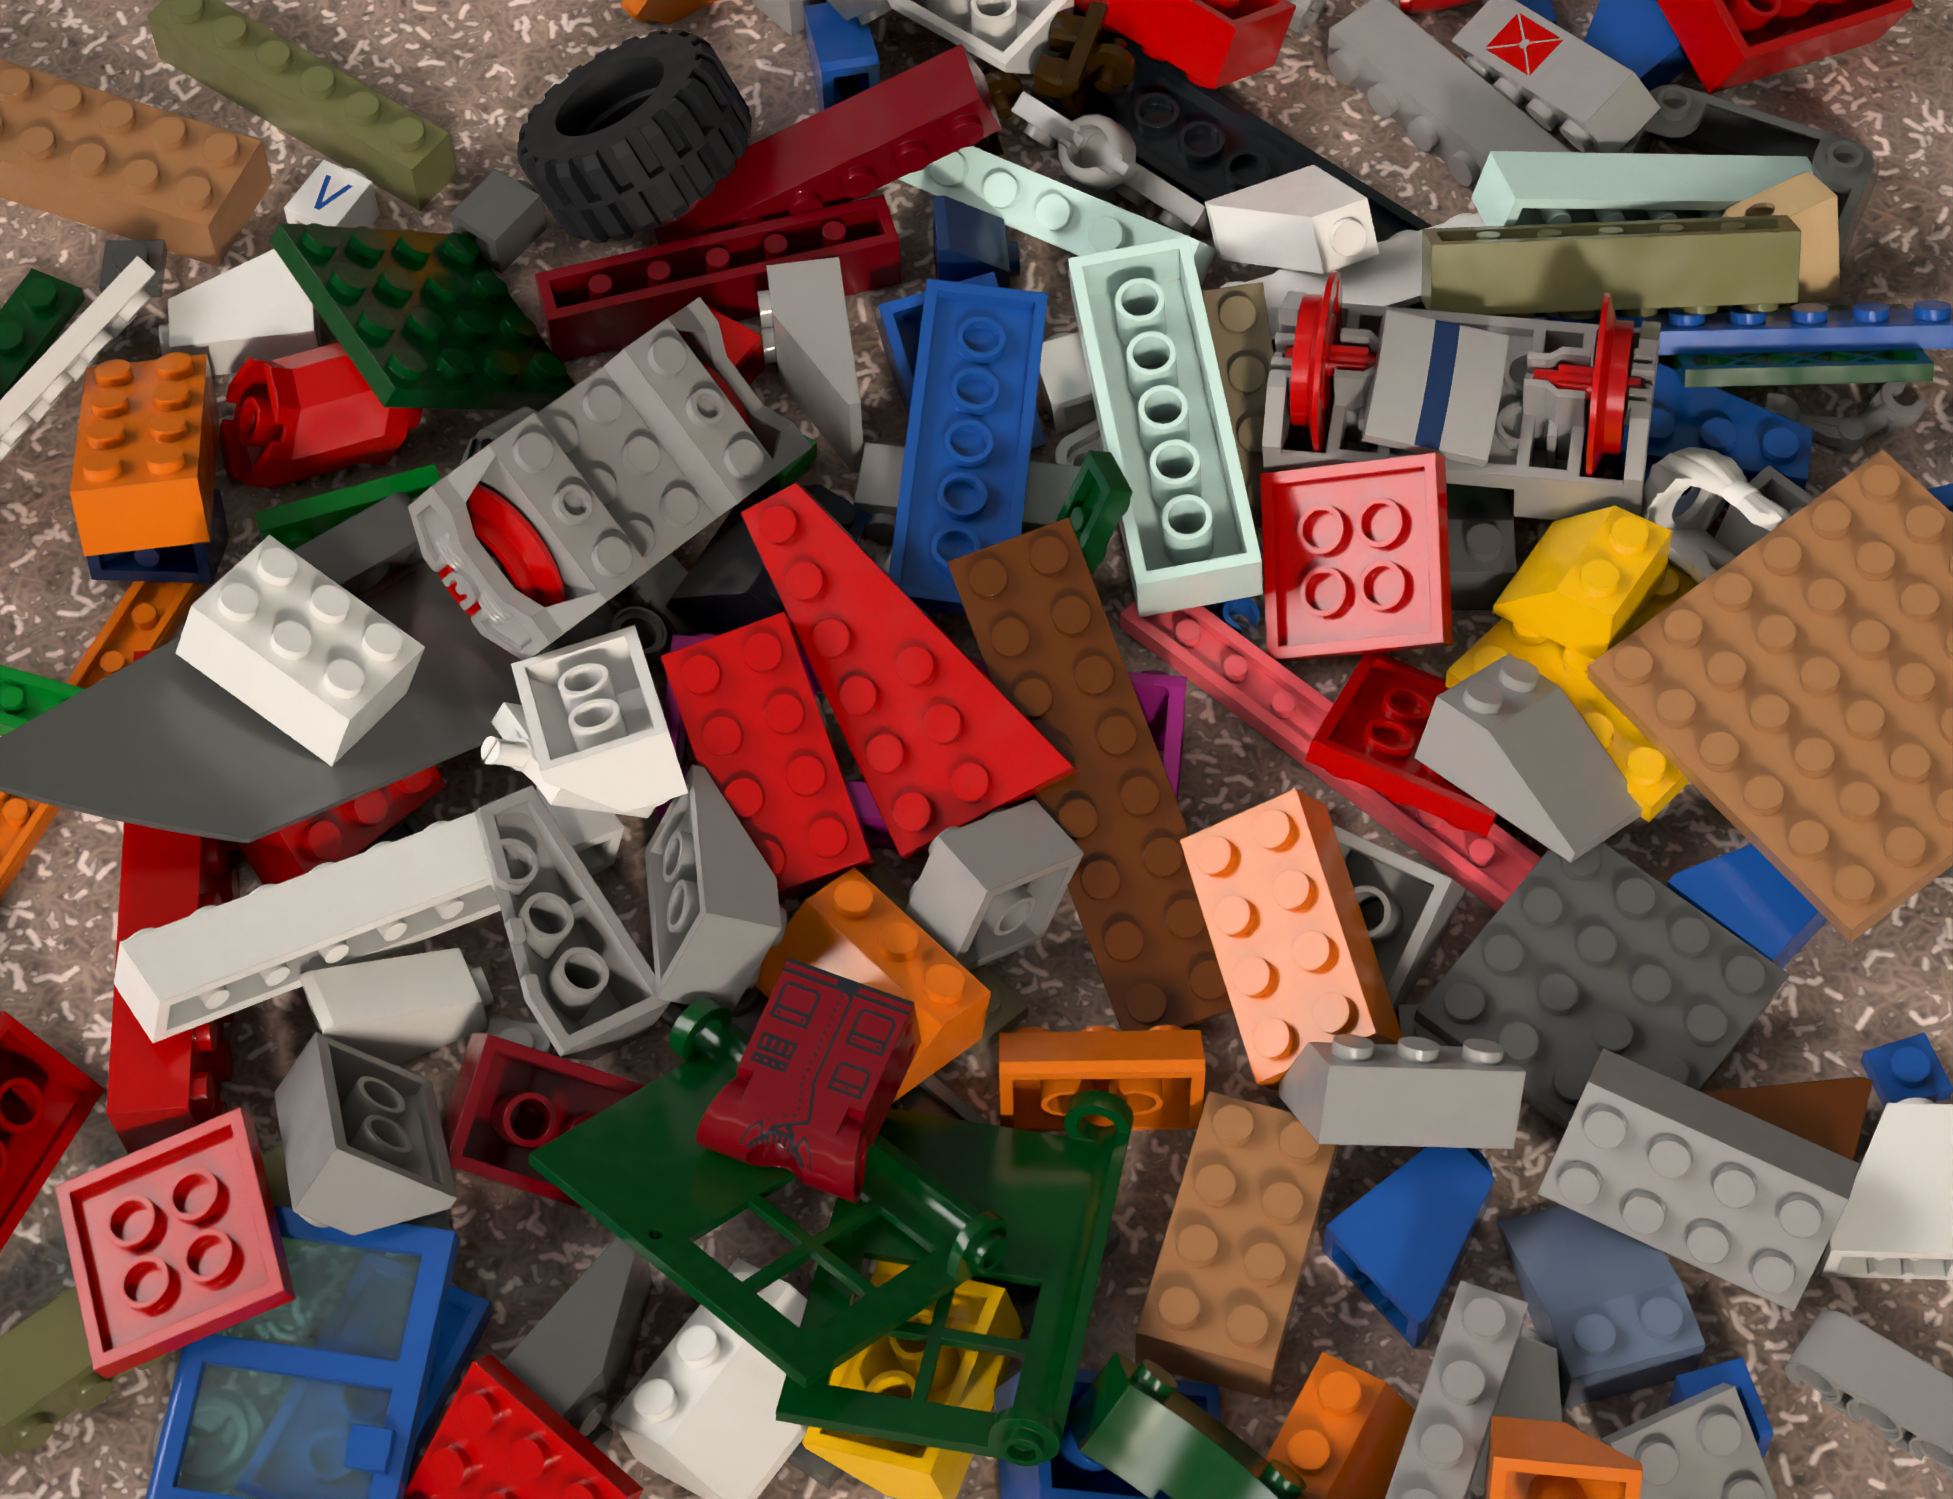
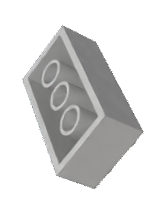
(1699, 1179)

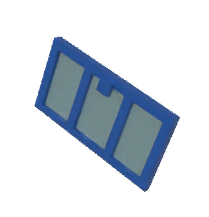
(318, 1389)

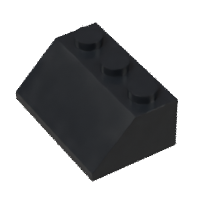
(729, 579)

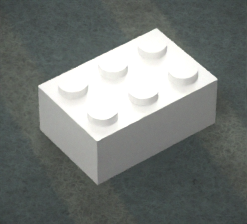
(299, 650)

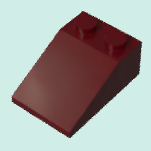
(514, 1103)

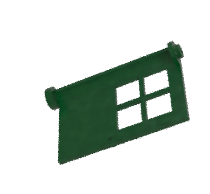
(662, 1191)
(1058, 1217)

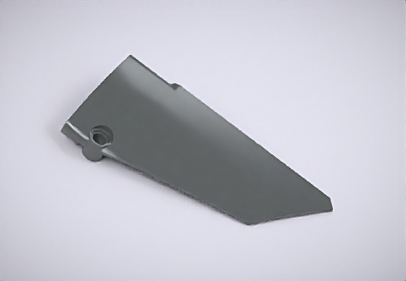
(192, 759)

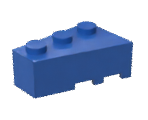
(1724, 424)

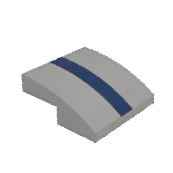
(1435, 388)

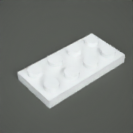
(73, 352)

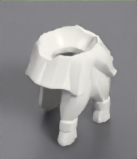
(1713, 482)

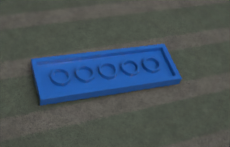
(966, 433)

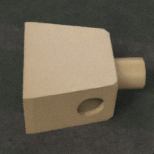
(1815, 213)

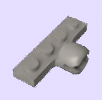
(1103, 157)

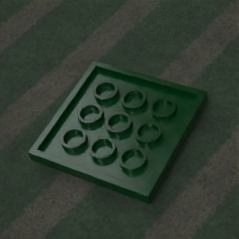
(423, 317)

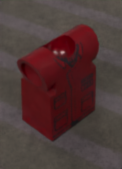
(815, 1080)

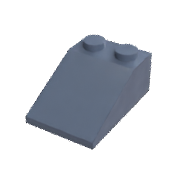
(1602, 1304)

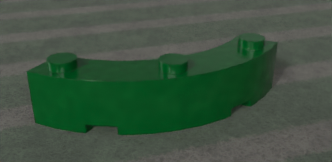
(1164, 1441)

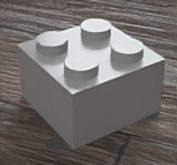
(994, 883)

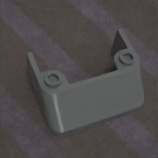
(1728, 128)

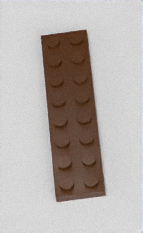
(1062, 667)

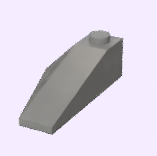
(565, 939)

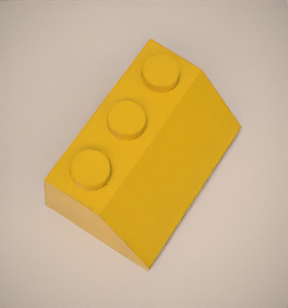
(892, 1367)

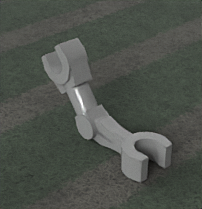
(1852, 432)

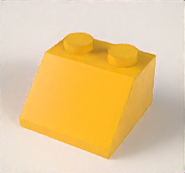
(1588, 579)

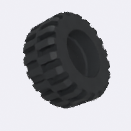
(634, 136)

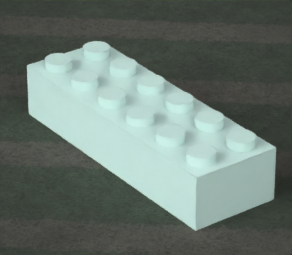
(1166, 426)

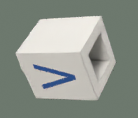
(334, 199)

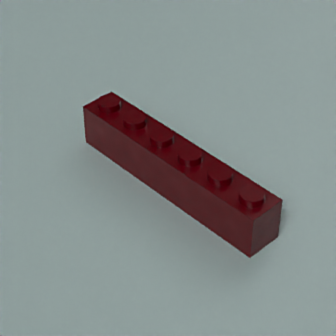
(849, 148)
(626, 295)

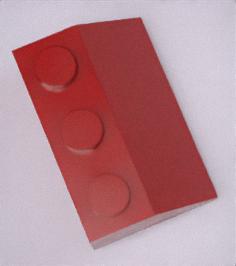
(339, 831)
(40, 1113)

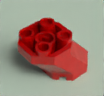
(307, 419)

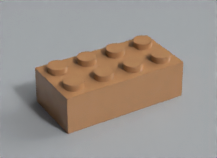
(1236, 1247)

